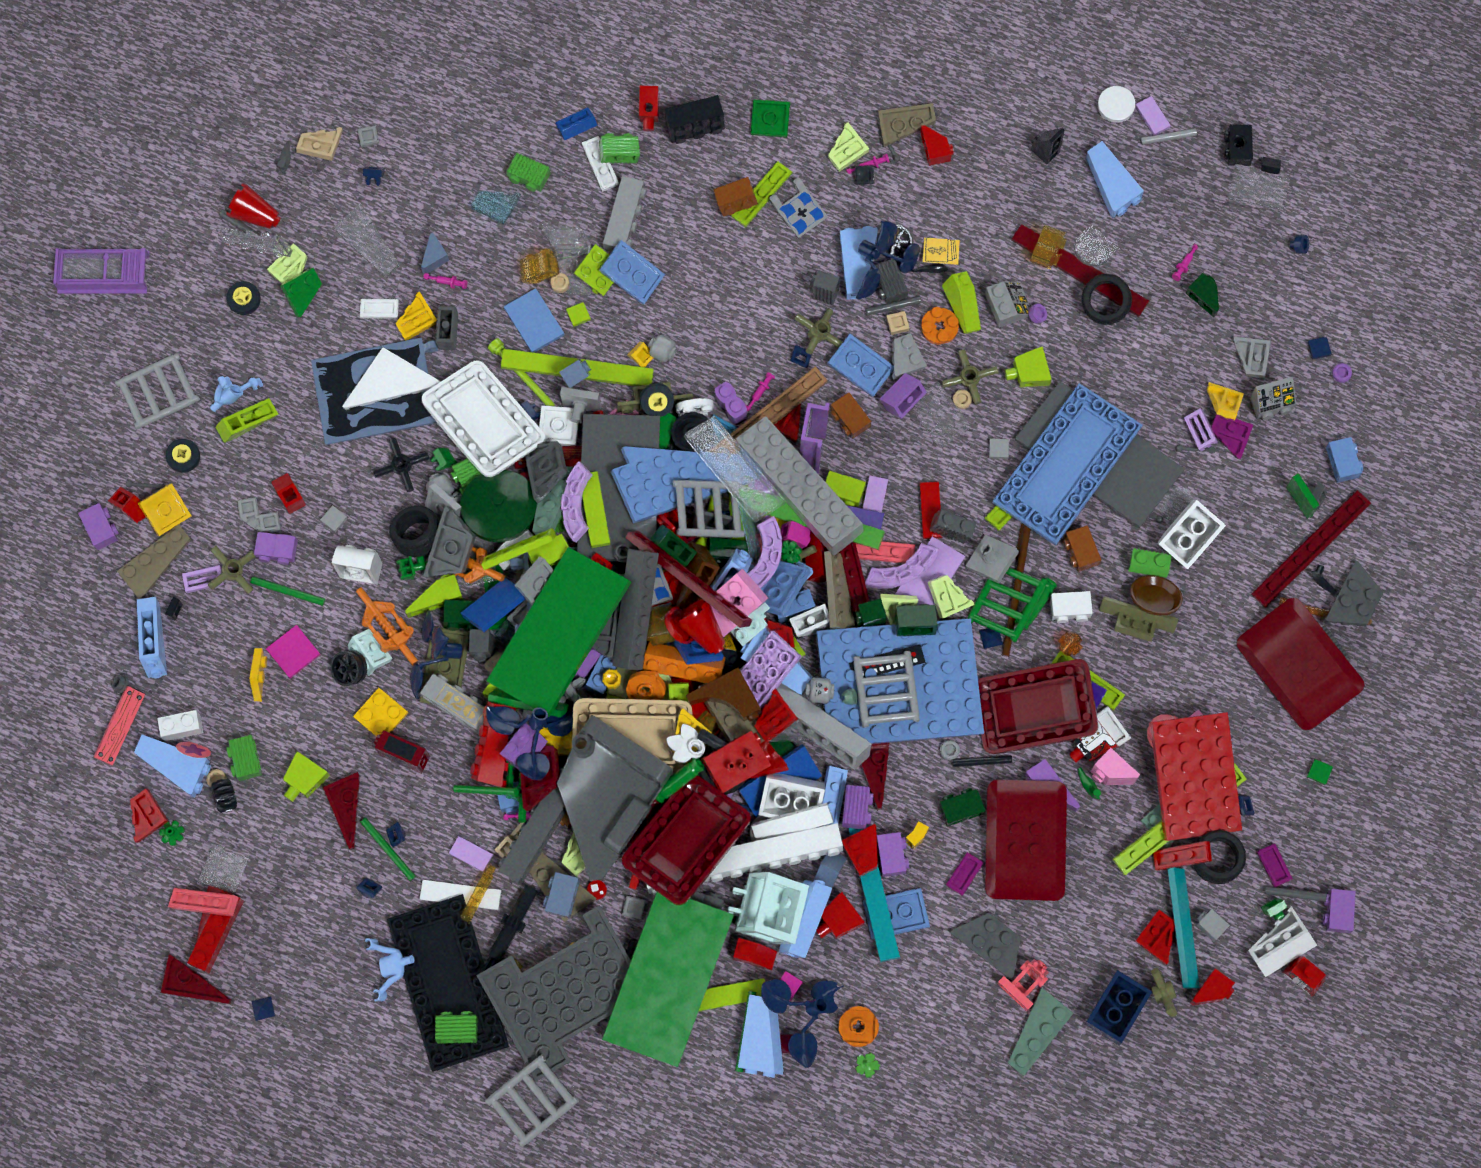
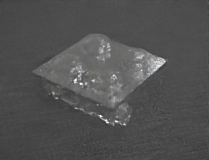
(577, 286)
(223, 869)

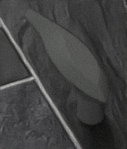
(284, 159)

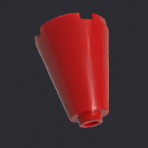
(253, 209)
(702, 626)

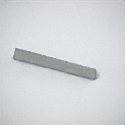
(1168, 136)

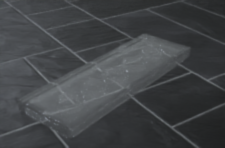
(734, 469)

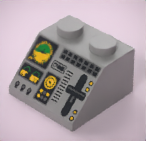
(1007, 302)
(1274, 398)

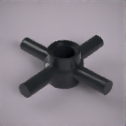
(398, 457)

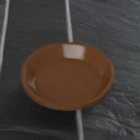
(1156, 595)

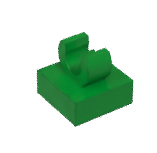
(444, 458)
(1274, 908)

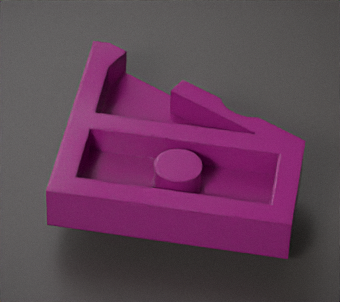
(1232, 434)

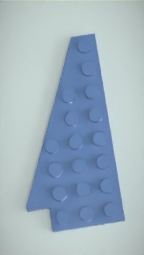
(649, 478)

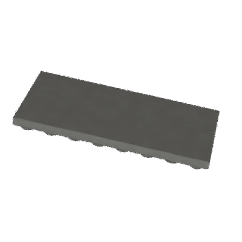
(601, 452)
(1135, 481)

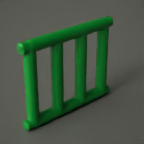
(1023, 618)

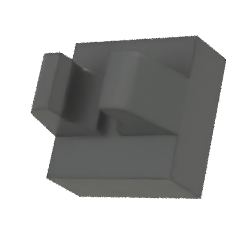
(1319, 493)

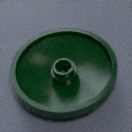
(498, 506)

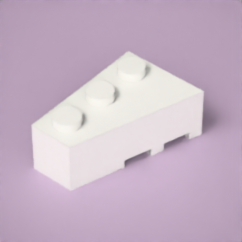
(1282, 944)

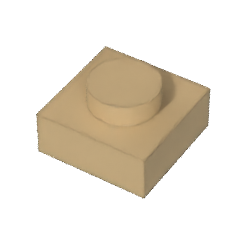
(897, 323)

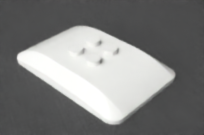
(482, 418)

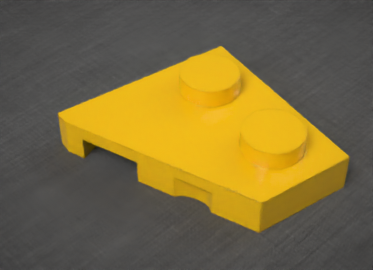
(257, 673)

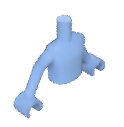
(231, 391)
(390, 965)

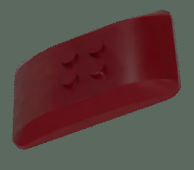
(1300, 664)
(1037, 707)
(686, 840)
(1026, 840)

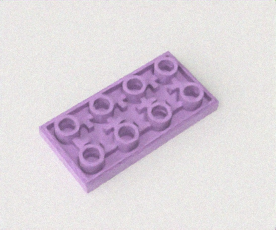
(945, 564)
(769, 667)

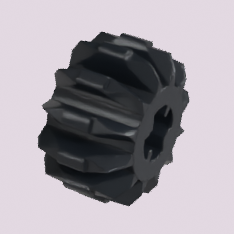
(224, 795)

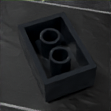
(694, 119)

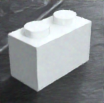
(1071, 606)
(180, 725)

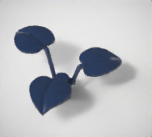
(887, 237)
(440, 646)
(505, 719)
(776, 998)

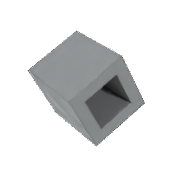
(1212, 924)

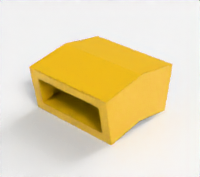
(917, 835)

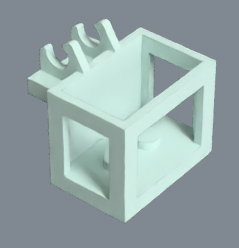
(770, 908)

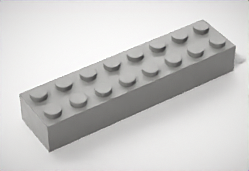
(801, 486)

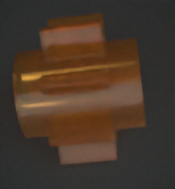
(1070, 643)

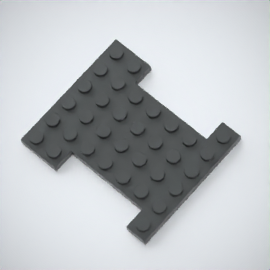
(559, 993)

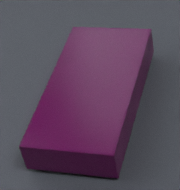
(1274, 865)
(964, 874)

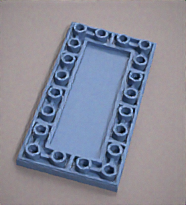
(1067, 464)

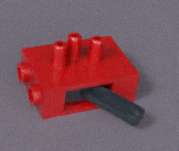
(735, 760)

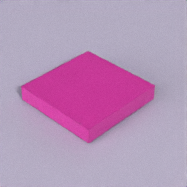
(293, 651)

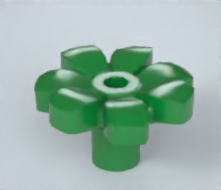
(790, 552)
(172, 833)

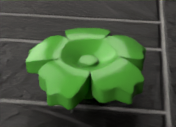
(867, 1065)

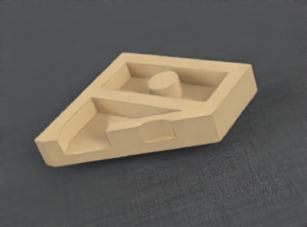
(319, 144)

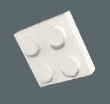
(557, 425)

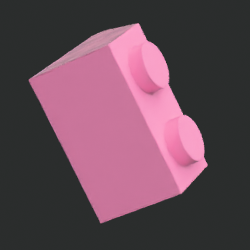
(1114, 770)

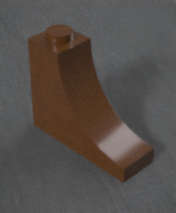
(704, 567)
(731, 691)

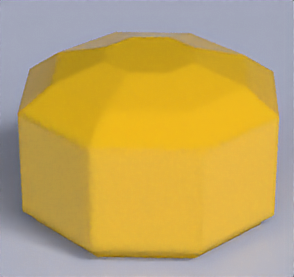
(611, 679)

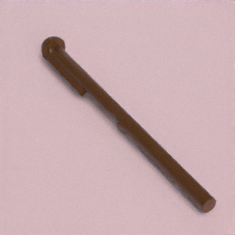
(1022, 547)

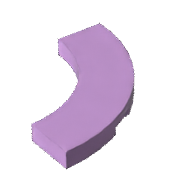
(572, 499)
(770, 554)
(914, 567)

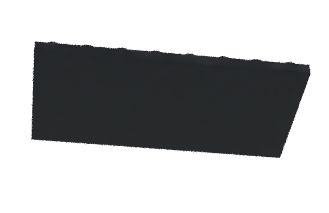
(446, 978)

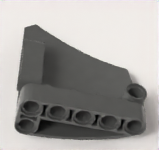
(608, 792)

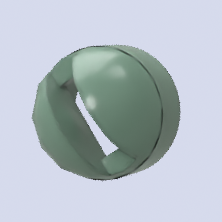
(850, 697)

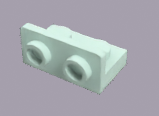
(758, 623)
(370, 649)

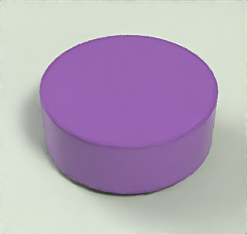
(1037, 313)
(1342, 373)

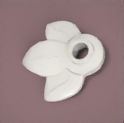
(682, 744)

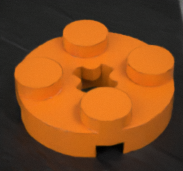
(939, 336)
(646, 679)
(867, 1019)

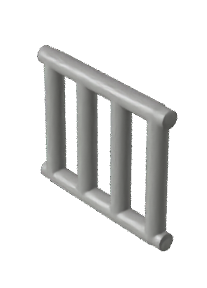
(174, 406)
(701, 531)
(862, 682)
(524, 1075)

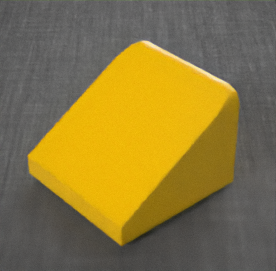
(640, 354)

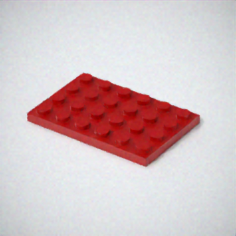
(1195, 776)

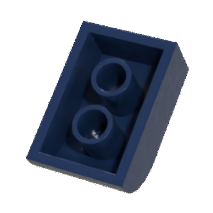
(1118, 1008)

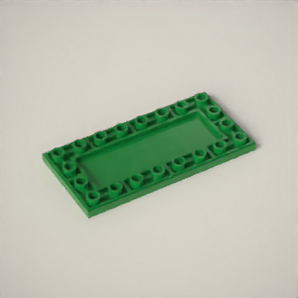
(558, 631)
(667, 978)

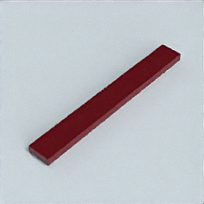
(1083, 273)
(1311, 549)
(691, 580)

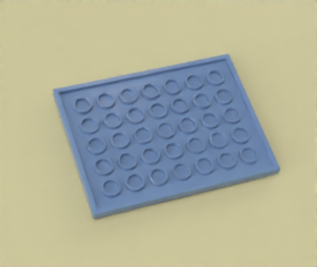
(944, 684)

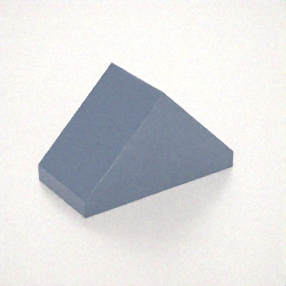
(434, 255)
(830, 869)

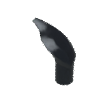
(936, 268)
(1321, 581)

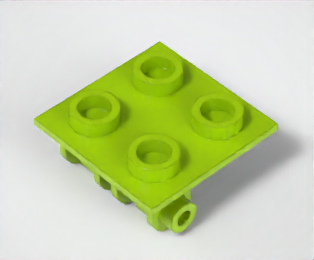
(589, 271)

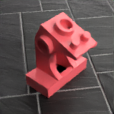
(1014, 989)

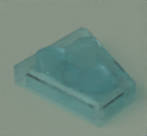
(495, 205)

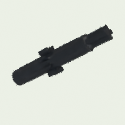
(511, 925)

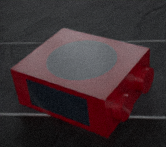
(401, 751)

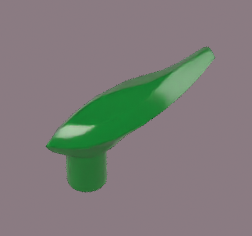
(1089, 785)

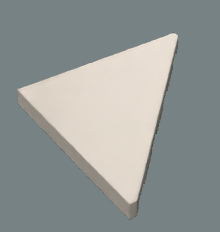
(389, 379)

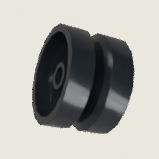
(684, 424)

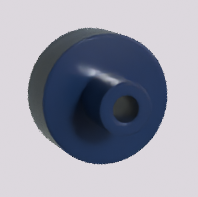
(1300, 244)

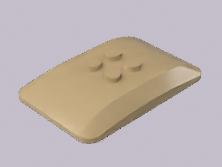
(641, 721)

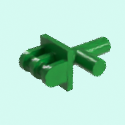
(420, 565)

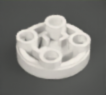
(1116, 104)
(698, 405)

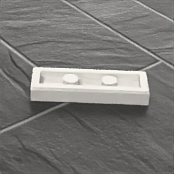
(603, 171)

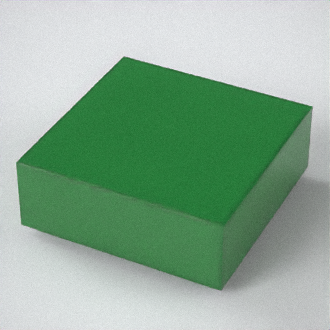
(1319, 772)

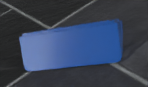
(576, 123)

